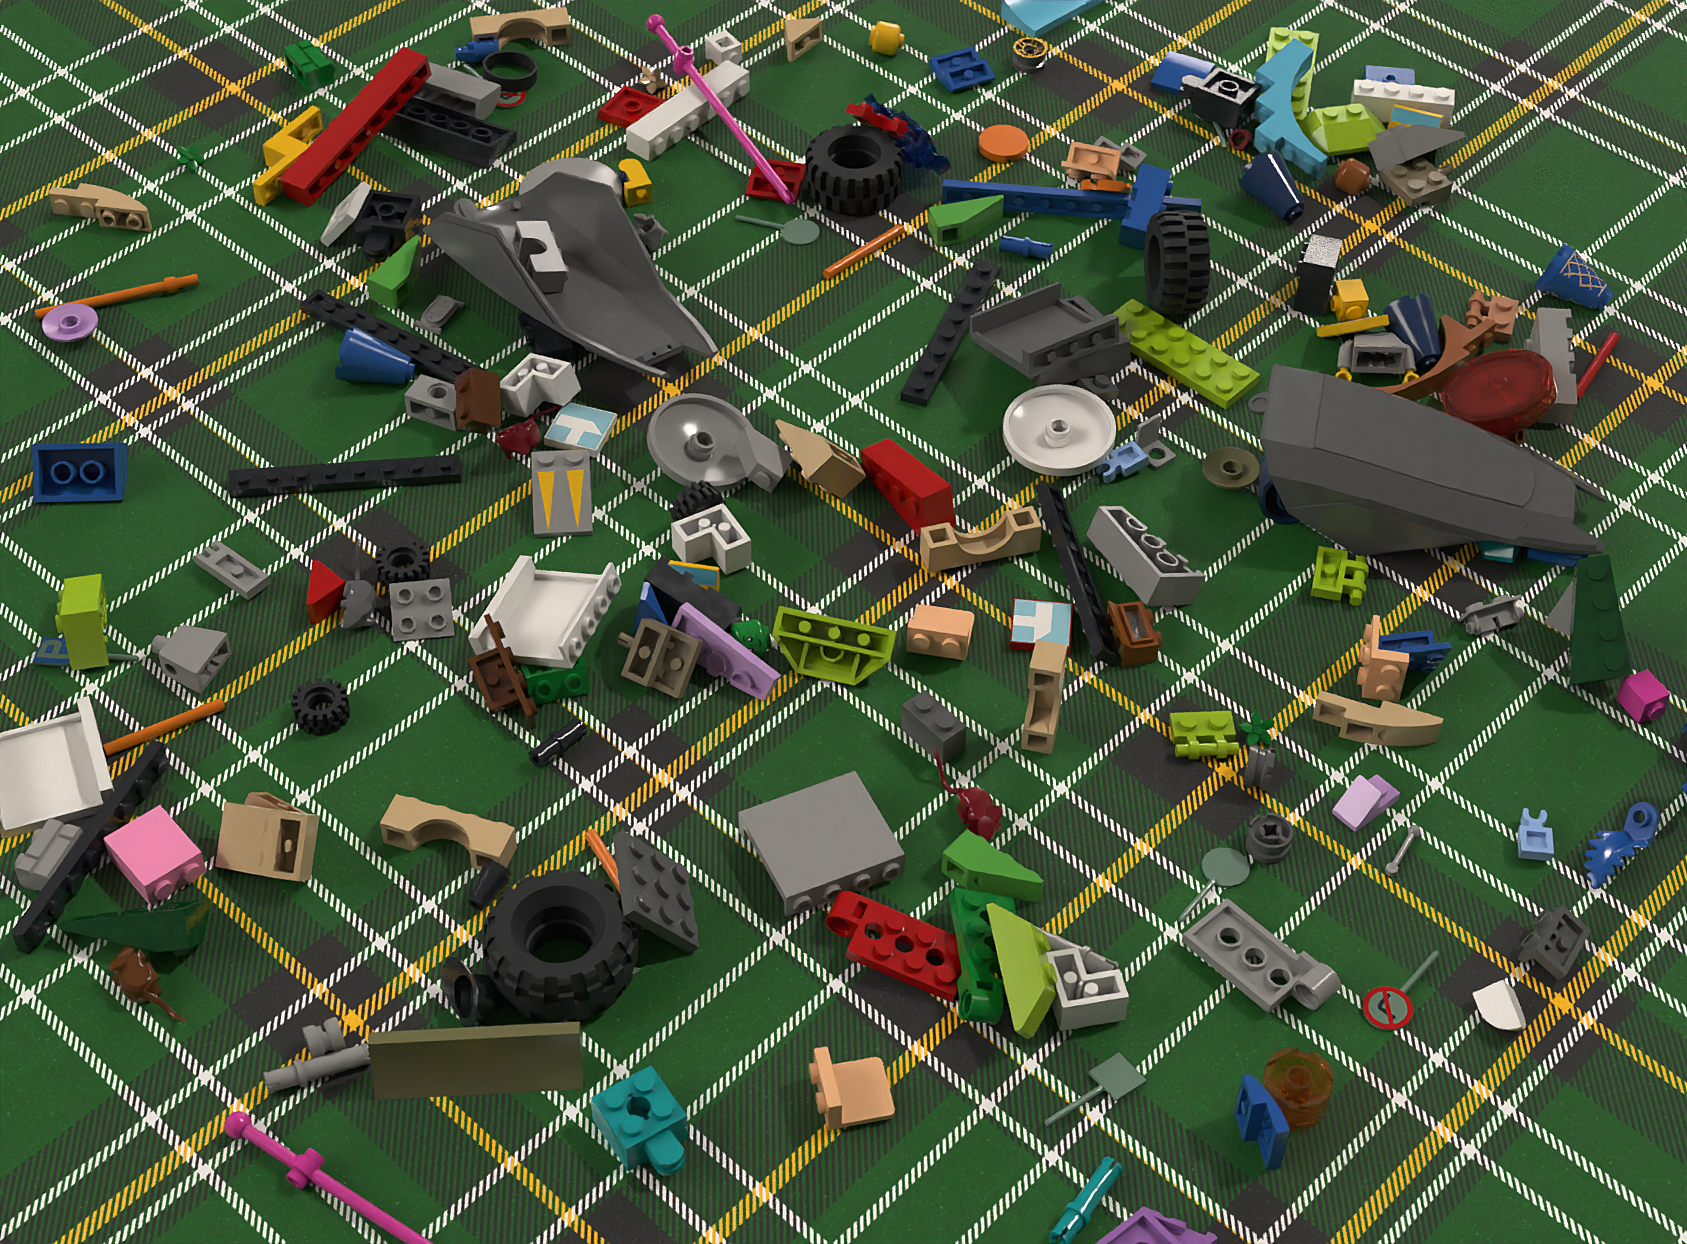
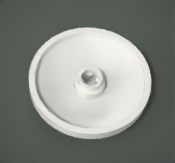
(1059, 430)

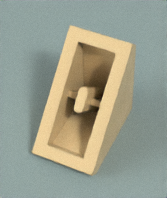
(801, 36)

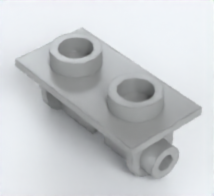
(1481, 616)

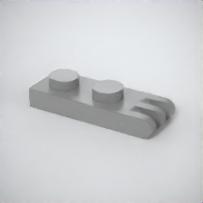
(232, 569)

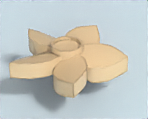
(651, 79)

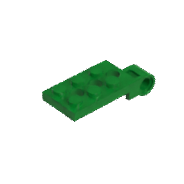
(978, 989)

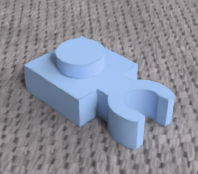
(1124, 459)
(1533, 838)

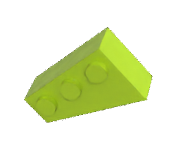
(82, 620)

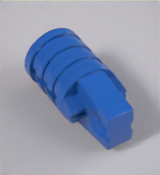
(476, 51)

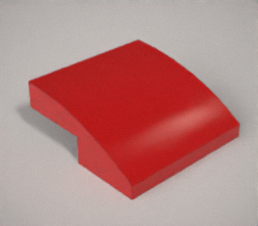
(790, 173)

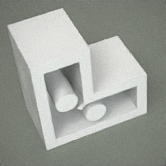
(537, 381)
(715, 535)
(1085, 997)

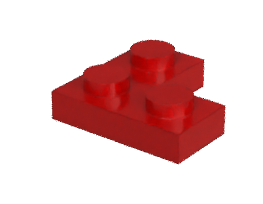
(865, 114)

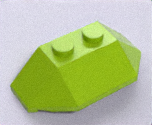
(1341, 129)
(832, 646)
(1024, 968)

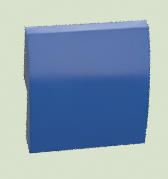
(1175, 67)
(961, 69)
(1261, 1120)

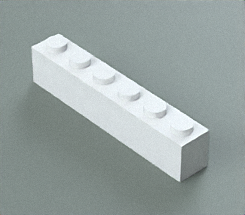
(685, 111)

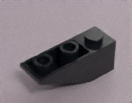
(546, 340)

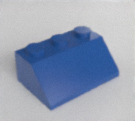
(79, 471)

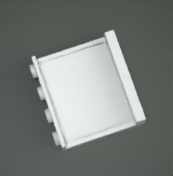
(547, 613)
(52, 772)

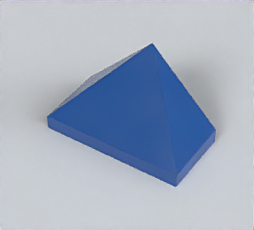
(648, 607)

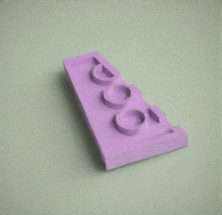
(725, 655)

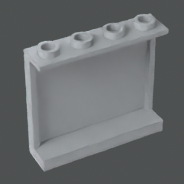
(823, 842)

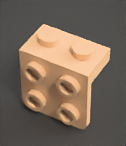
(1091, 162)
(940, 632)
(1382, 669)
(850, 1090)

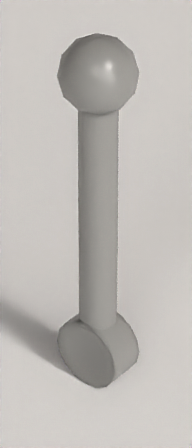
(1392, 868)

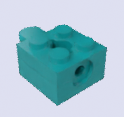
(642, 1122)

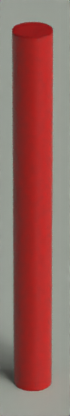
(1596, 364)

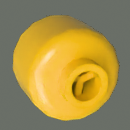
(886, 38)

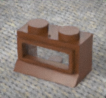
(1134, 632)

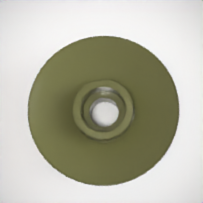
(1231, 468)

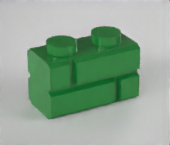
(309, 65)

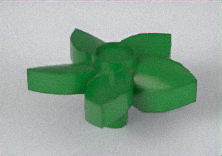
(189, 158)
(1257, 729)

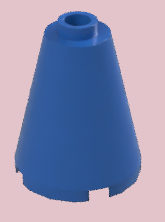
(371, 360)

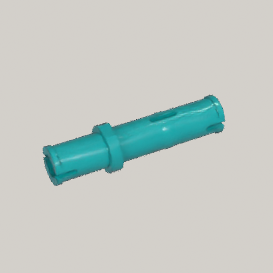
(1078, 1212)

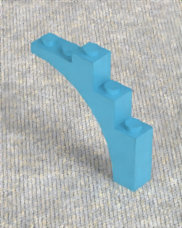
(1274, 109)

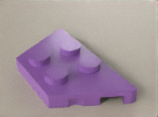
(1152, 1228)

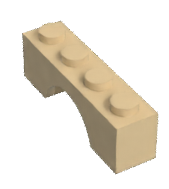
(546, 25)
(1012, 535)
(1045, 696)
(414, 822)

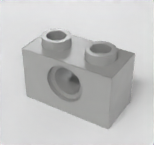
(432, 402)

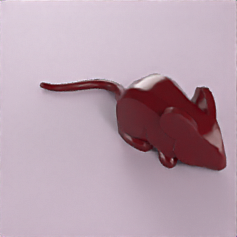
(521, 437)
(975, 807)

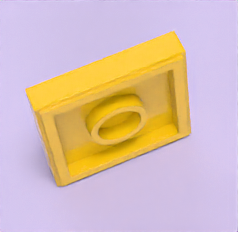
(1353, 326)

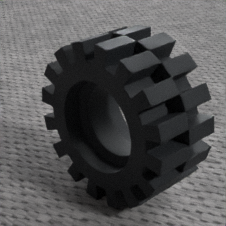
(695, 500)
(398, 554)
(320, 719)

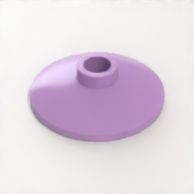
(70, 322)

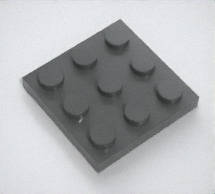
(655, 892)

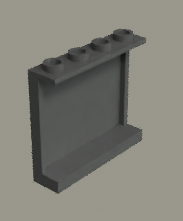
(1041, 331)

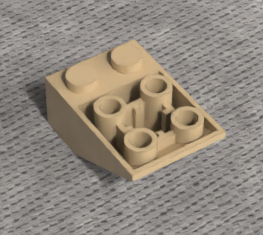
(821, 460)
(267, 841)

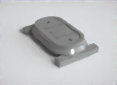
(438, 314)

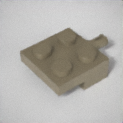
(1419, 181)
(660, 657)

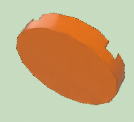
(1003, 143)
(1106, 186)

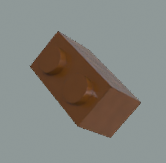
(478, 401)

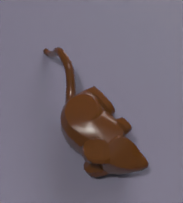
(138, 979)

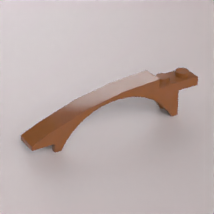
(1457, 347)

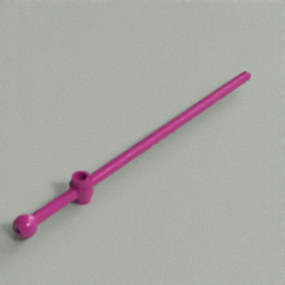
(683, 65)
(307, 1170)

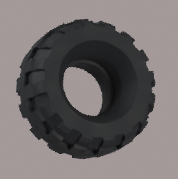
(556, 909)

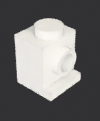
(730, 49)

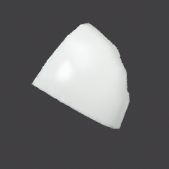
(1500, 1006)

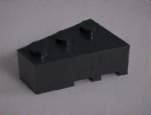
(1316, 273)
(676, 589)

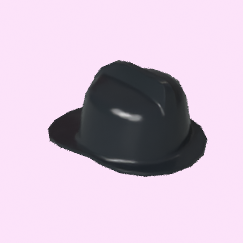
(468, 992)

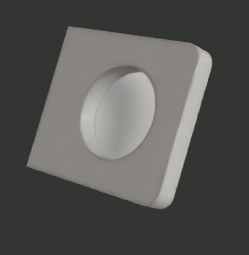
(1148, 441)

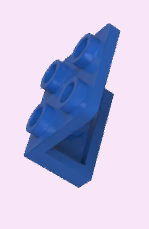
(1421, 646)

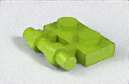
(1330, 573)
(1212, 728)

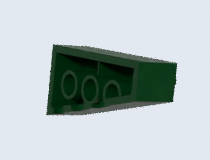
(1596, 627)

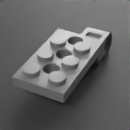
(1307, 979)

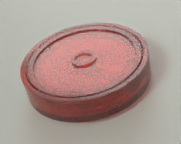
(1501, 390)

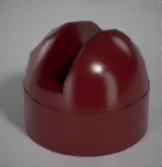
(1238, 135)

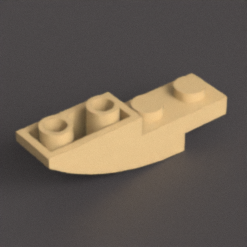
(104, 204)
(1384, 726)

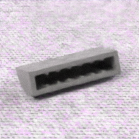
(459, 92)

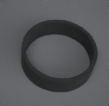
(511, 58)

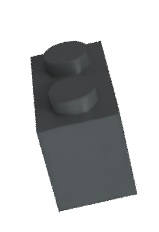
(933, 726)

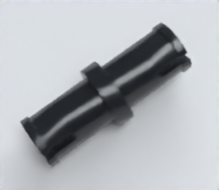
(557, 742)

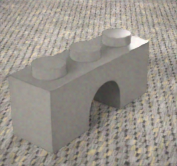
(545, 264)

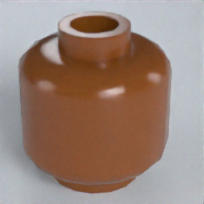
(1352, 177)

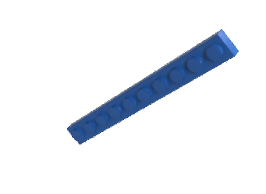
(1055, 200)

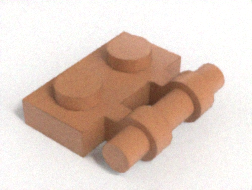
(1500, 310)

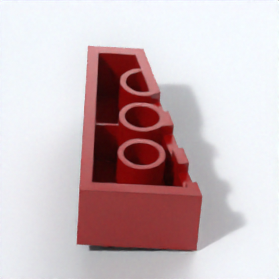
(908, 485)

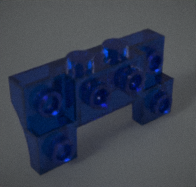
(916, 147)

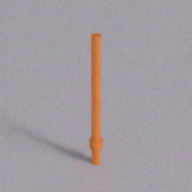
(169, 285)

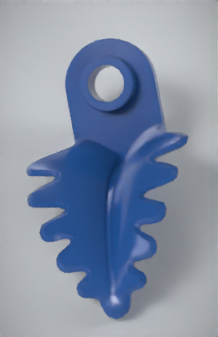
(1621, 843)

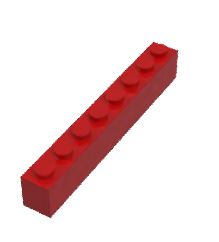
(355, 126)

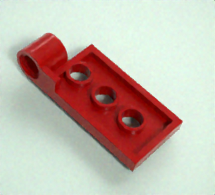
(855, 914)

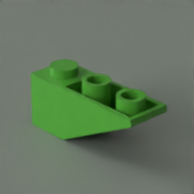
(962, 220)
(396, 276)
(986, 869)

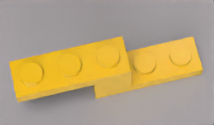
(283, 151)

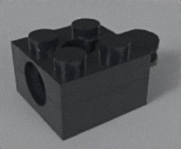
(1221, 97)
(386, 223)

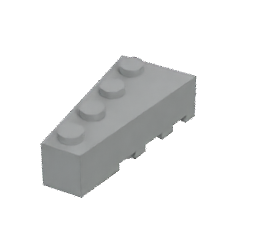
(1553, 341)
(1143, 559)

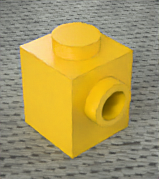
(1349, 300)

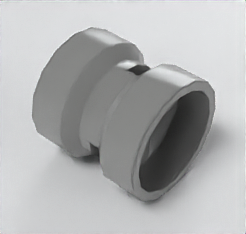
(324, 1038)

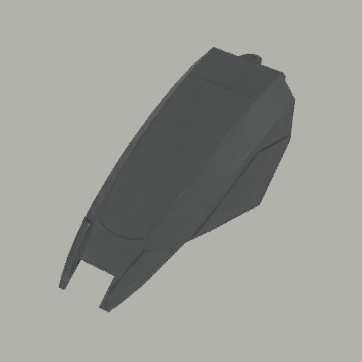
(613, 289)
(1407, 476)

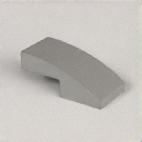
(1130, 157)

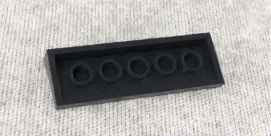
(449, 133)

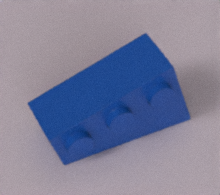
(1146, 199)

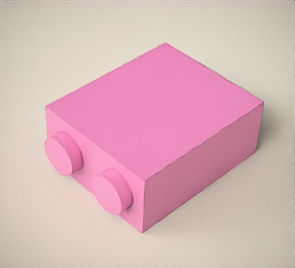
(155, 855)

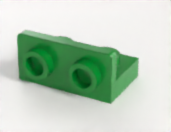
(555, 683)

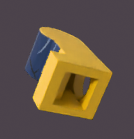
(635, 182)

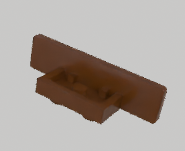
(497, 679)

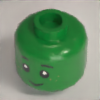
(752, 636)

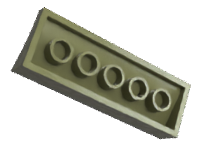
(476, 1060)

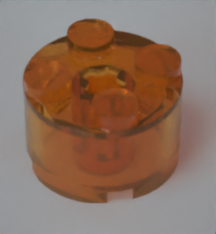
(1299, 1085)

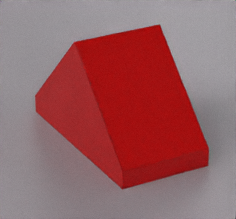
(324, 592)

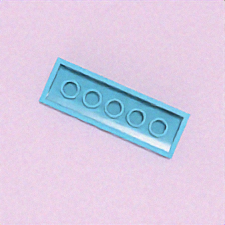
(1041, 16)

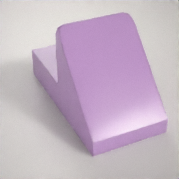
(1365, 801)

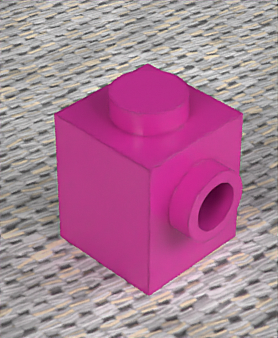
(1643, 696)

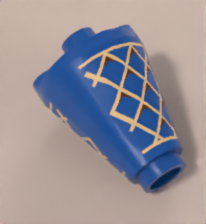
(1574, 280)

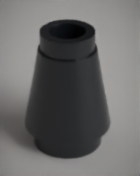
(489, 885)

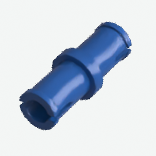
(1026, 247)

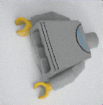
(1376, 354)

